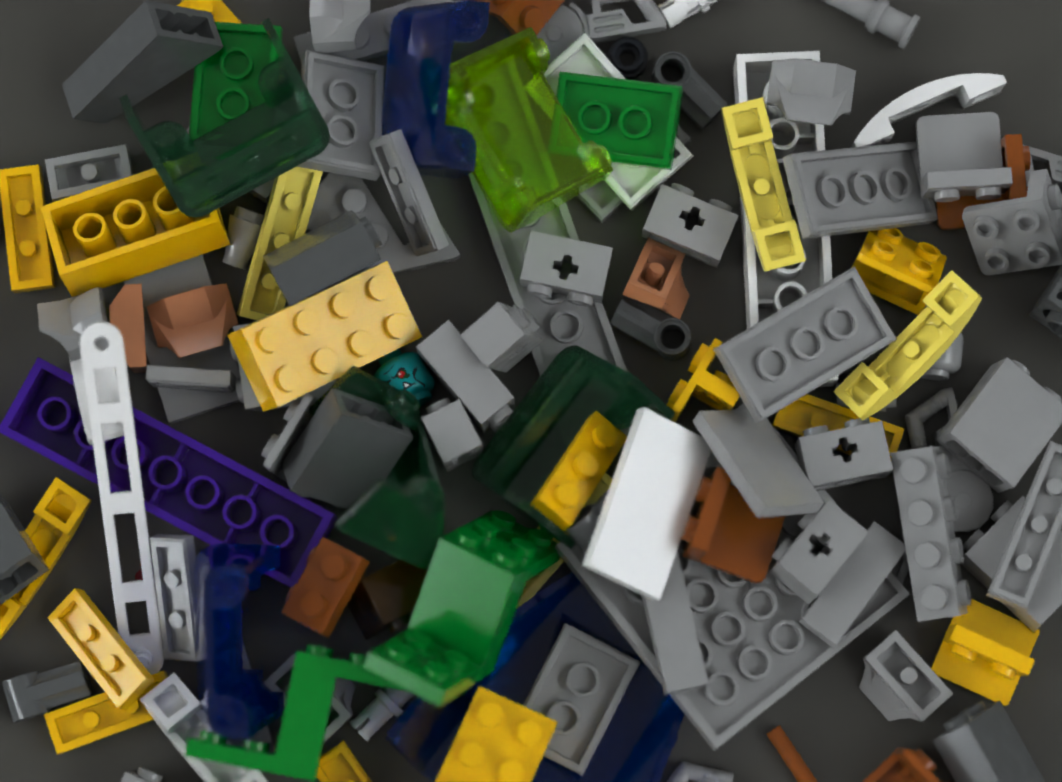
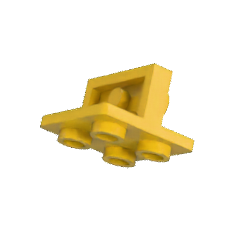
(899, 268)
(712, 389)
(985, 652)

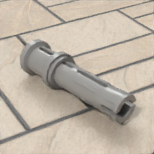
(880, 17)

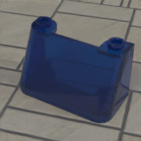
(419, 83)
(231, 696)

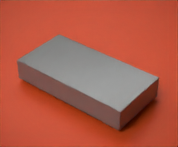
(190, 378)

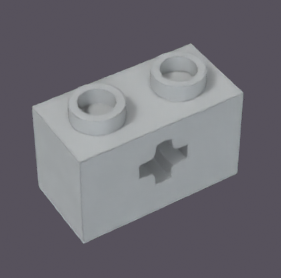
(667, 223)
(586, 259)
(503, 336)
(452, 433)
(867, 462)
(838, 539)

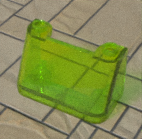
(523, 138)

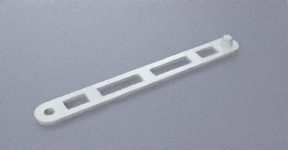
(144, 645)

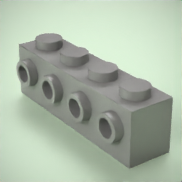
(929, 533)

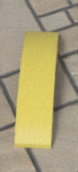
(761, 185)
(914, 351)

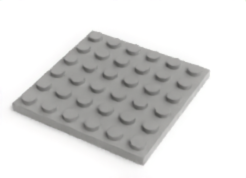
(744, 630)

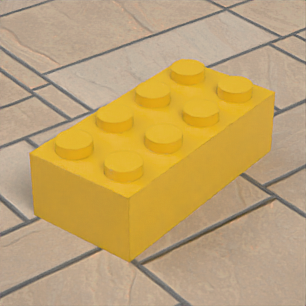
(125, 232)
(324, 336)
(497, 742)

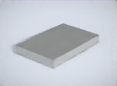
(352, 107)
(758, 463)
(581, 692)

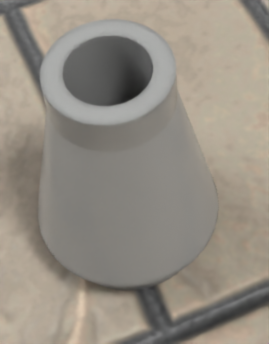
(243, 236)

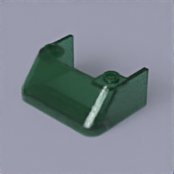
(242, 151)
(548, 420)
(408, 507)

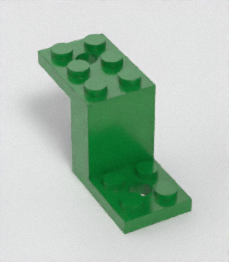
(464, 607)
(303, 718)

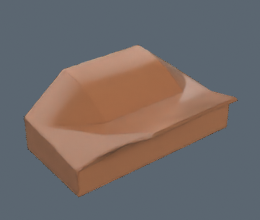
(659, 279)
(128, 316)
(193, 319)

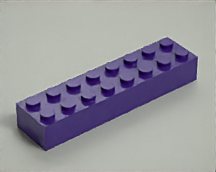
(179, 475)

